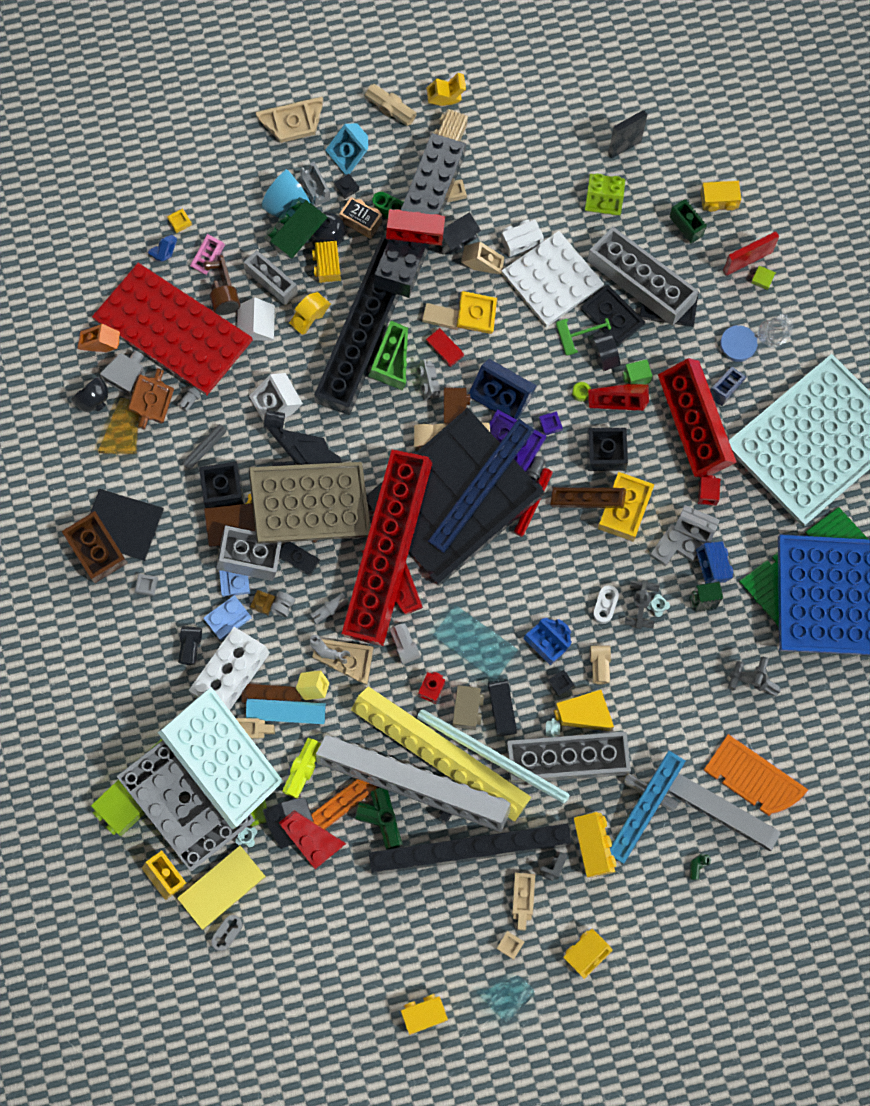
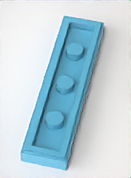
(286, 711)

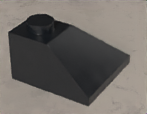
(278, 812)

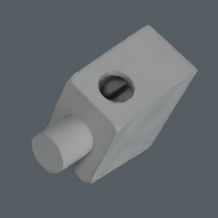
(124, 372)

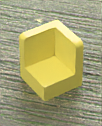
(312, 685)

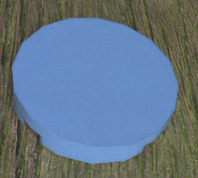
(738, 343)

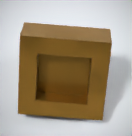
(262, 602)

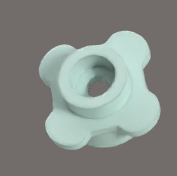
(658, 599)
(552, 728)
(247, 841)

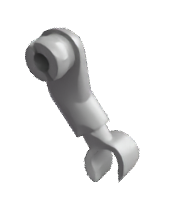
(324, 652)

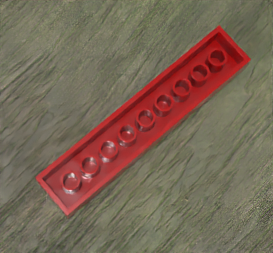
(387, 547)

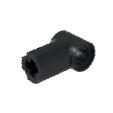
(190, 639)

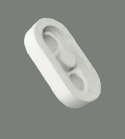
(606, 605)

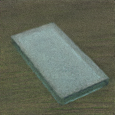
(475, 643)

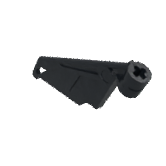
(301, 447)

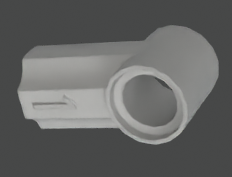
(405, 646)

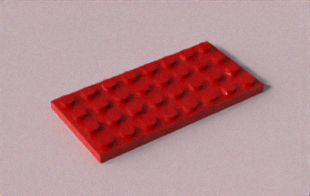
(173, 328)

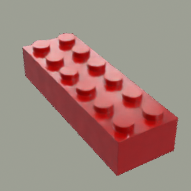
(696, 418)

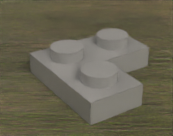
(675, 542)

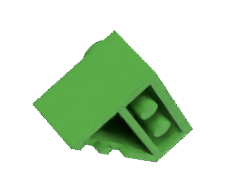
(391, 358)

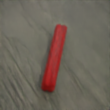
(527, 516)

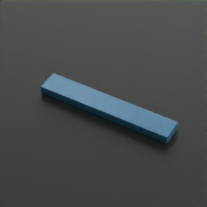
(646, 806)

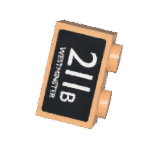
(361, 217)

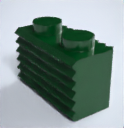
(688, 221)
(706, 596)

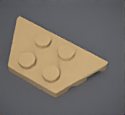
(292, 120)

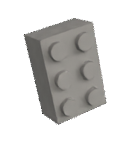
(243, 555)

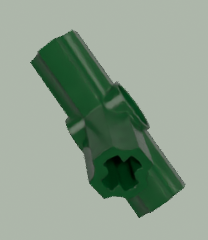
(373, 815)

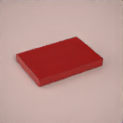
(751, 253)

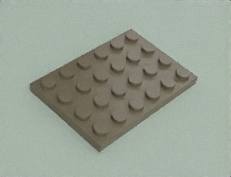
(309, 502)

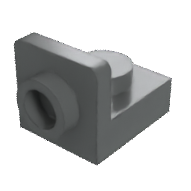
(557, 864)

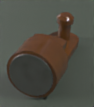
(223, 298)

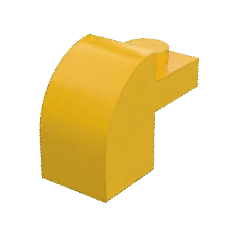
(446, 92)
(309, 309)

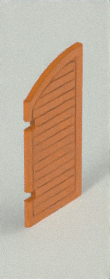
(754, 777)

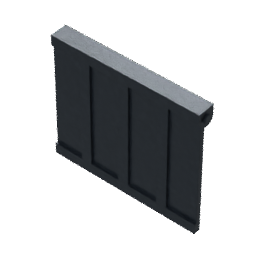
(456, 459)

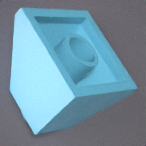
(348, 147)

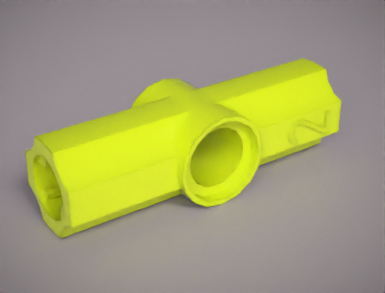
(302, 769)

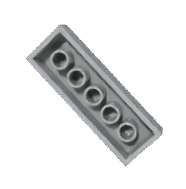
(642, 276)
(571, 756)

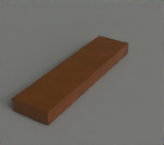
(588, 497)

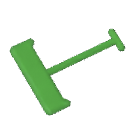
(565, 335)

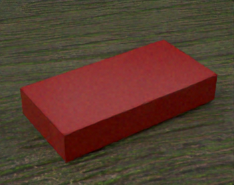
(445, 347)

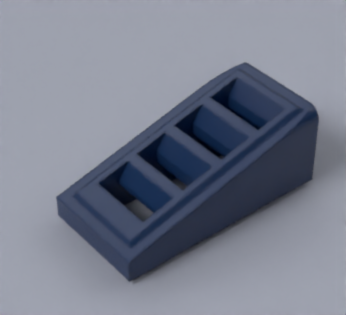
(719, 394)

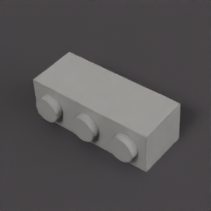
(271, 277)

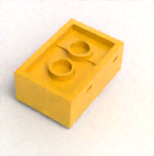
(626, 521)

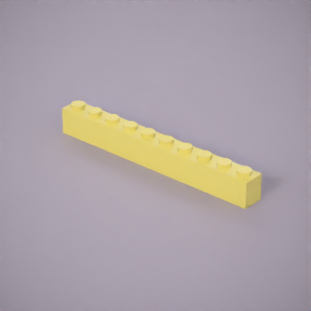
(437, 749)

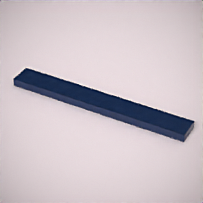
(481, 485)

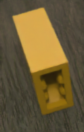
(585, 712)

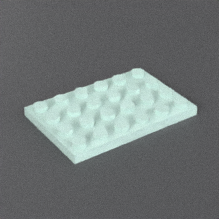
(220, 757)

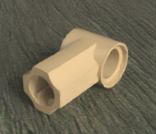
(600, 658)

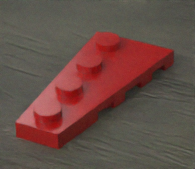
(407, 596)

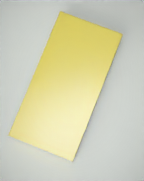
(221, 887)

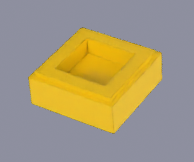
(179, 220)

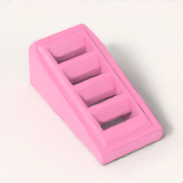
(205, 245)

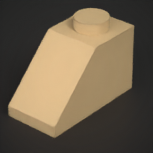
(482, 258)

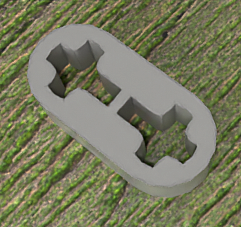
(230, 936)

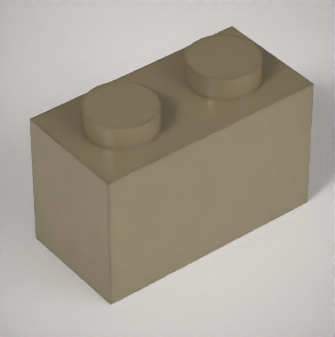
(466, 707)

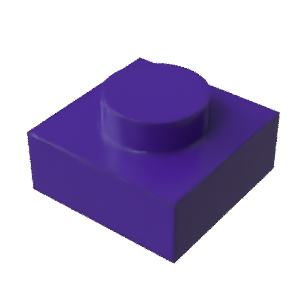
(550, 423)

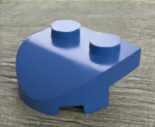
(549, 639)

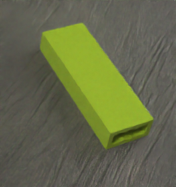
(118, 808)

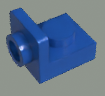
(164, 249)

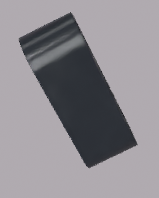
(502, 707)

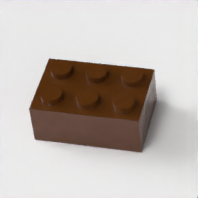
(94, 547)

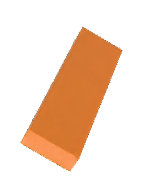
(342, 803)

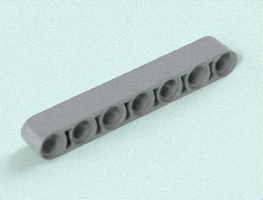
(724, 812)

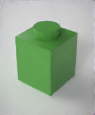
(637, 373)

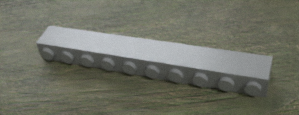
(413, 783)

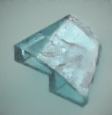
(507, 997)

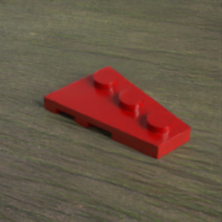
(311, 839)

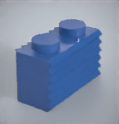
(714, 562)

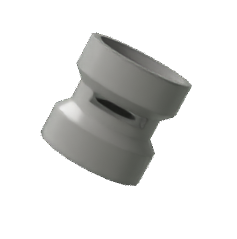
(282, 604)

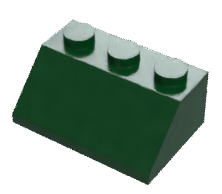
(295, 227)

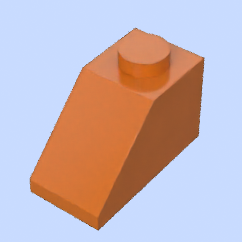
(99, 339)

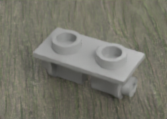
(426, 372)

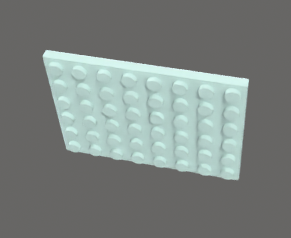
(810, 440)

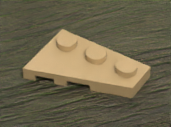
(357, 665)

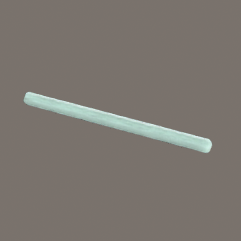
(493, 756)

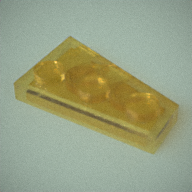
(122, 431)

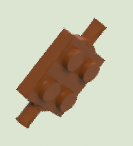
(150, 399)

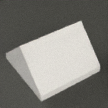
(257, 319)

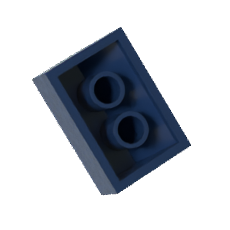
(501, 389)

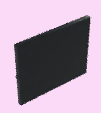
(128, 522)

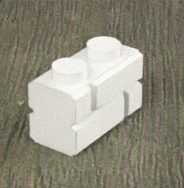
(521, 237)

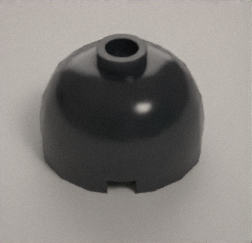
(330, 230)
(92, 396)

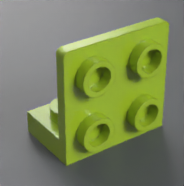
(605, 194)

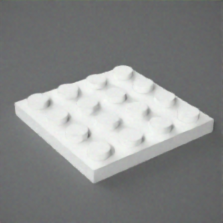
(552, 279)

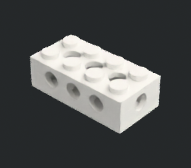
(226, 659)

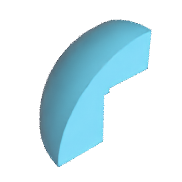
(282, 194)

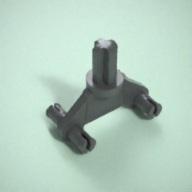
(642, 600)
(758, 677)

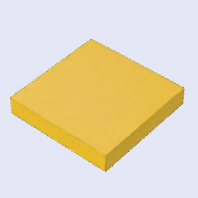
(476, 312)

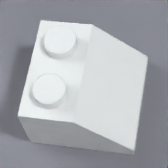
(277, 395)

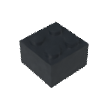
(460, 231)
(607, 449)
(221, 485)

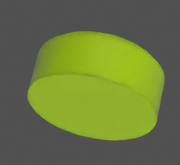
(580, 391)

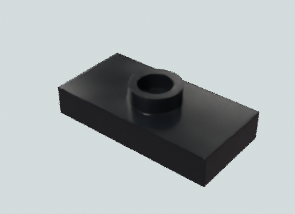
(299, 558)

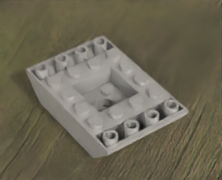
(191, 827)

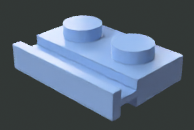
(233, 584)
(227, 616)

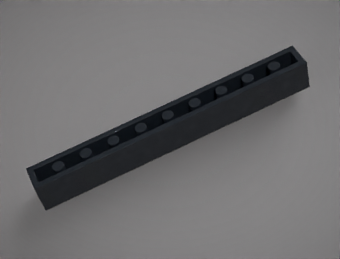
(470, 849)

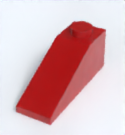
(620, 397)

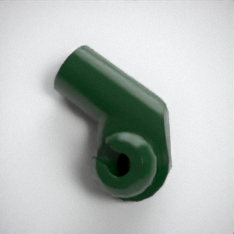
(697, 864)

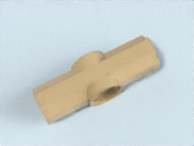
(390, 104)

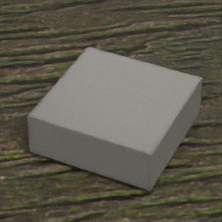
(146, 585)

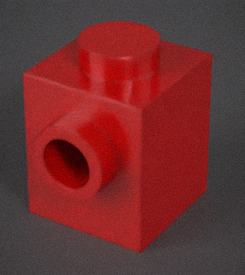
(432, 687)

